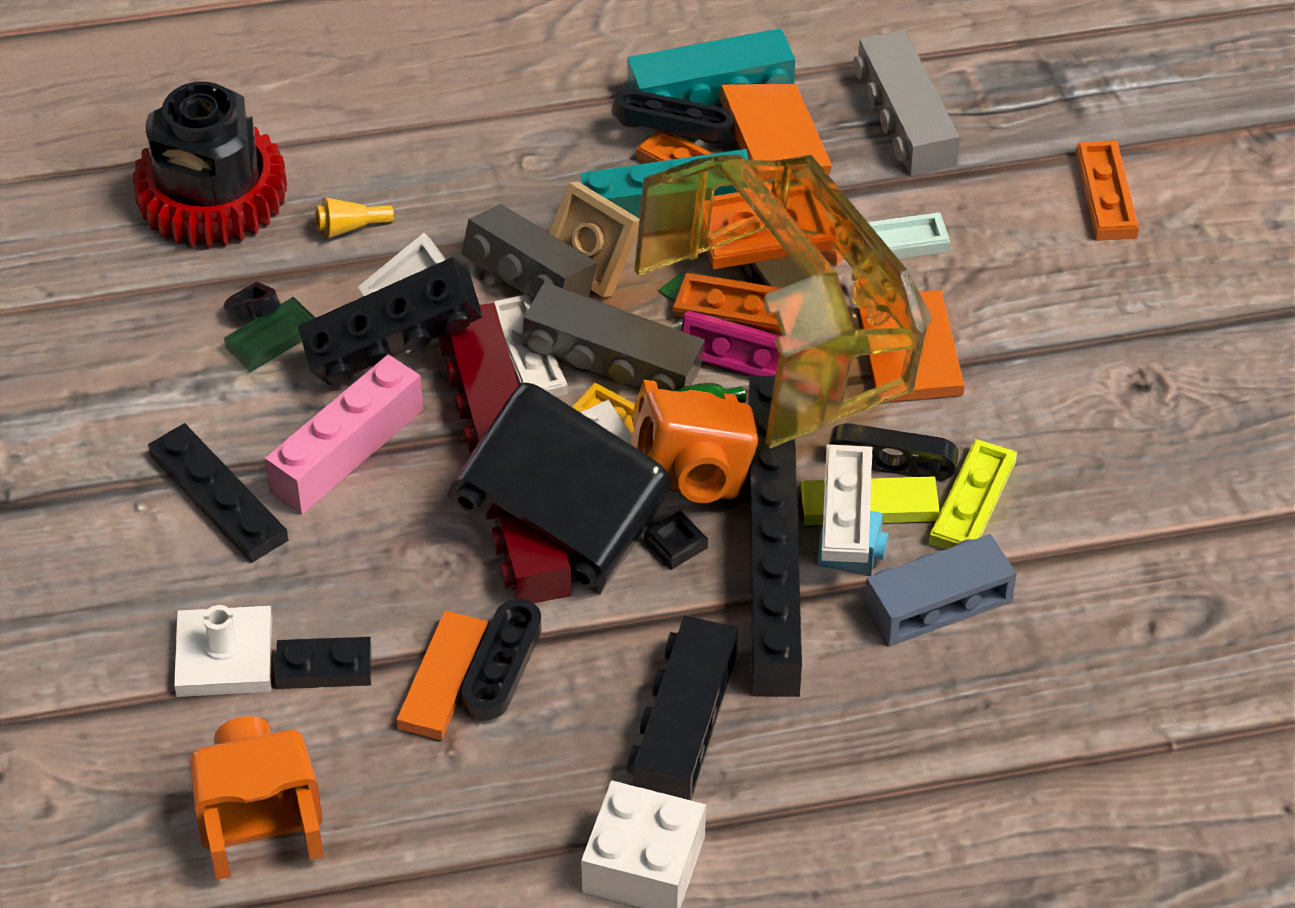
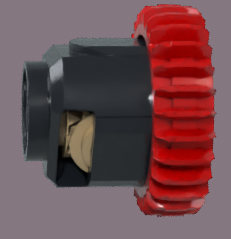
(207, 167)

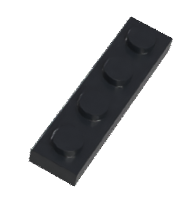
(218, 492)

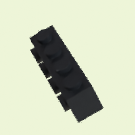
(390, 321)

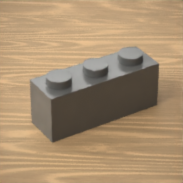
(525, 253)

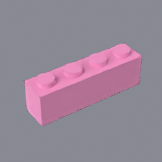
(344, 434)

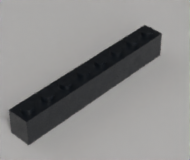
(773, 556)

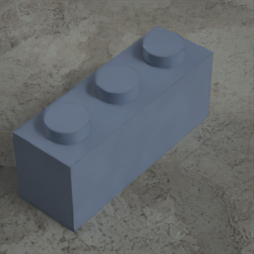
(939, 589)

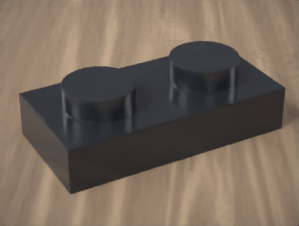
(323, 662)

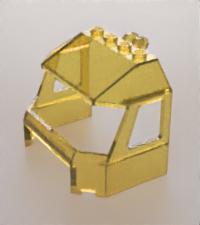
(811, 313)

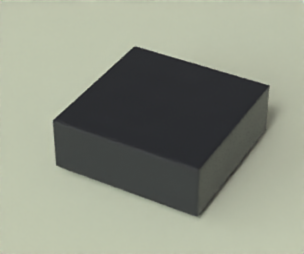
(676, 539)

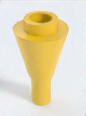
(340, 216)

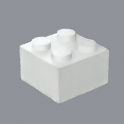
(643, 847)

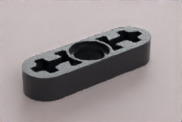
(935, 457)

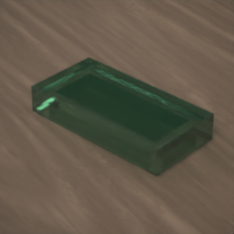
(269, 335)

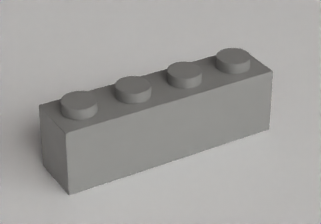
(907, 103)

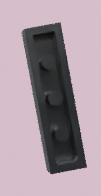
(685, 707)

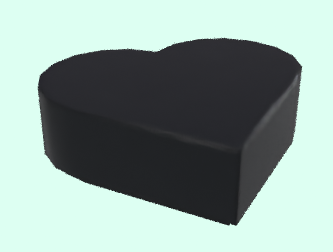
(253, 302)

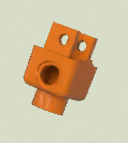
(697, 439)
(254, 789)

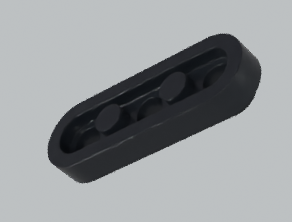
(672, 115)
(499, 645)

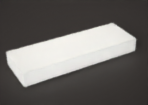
(527, 364)
(847, 504)

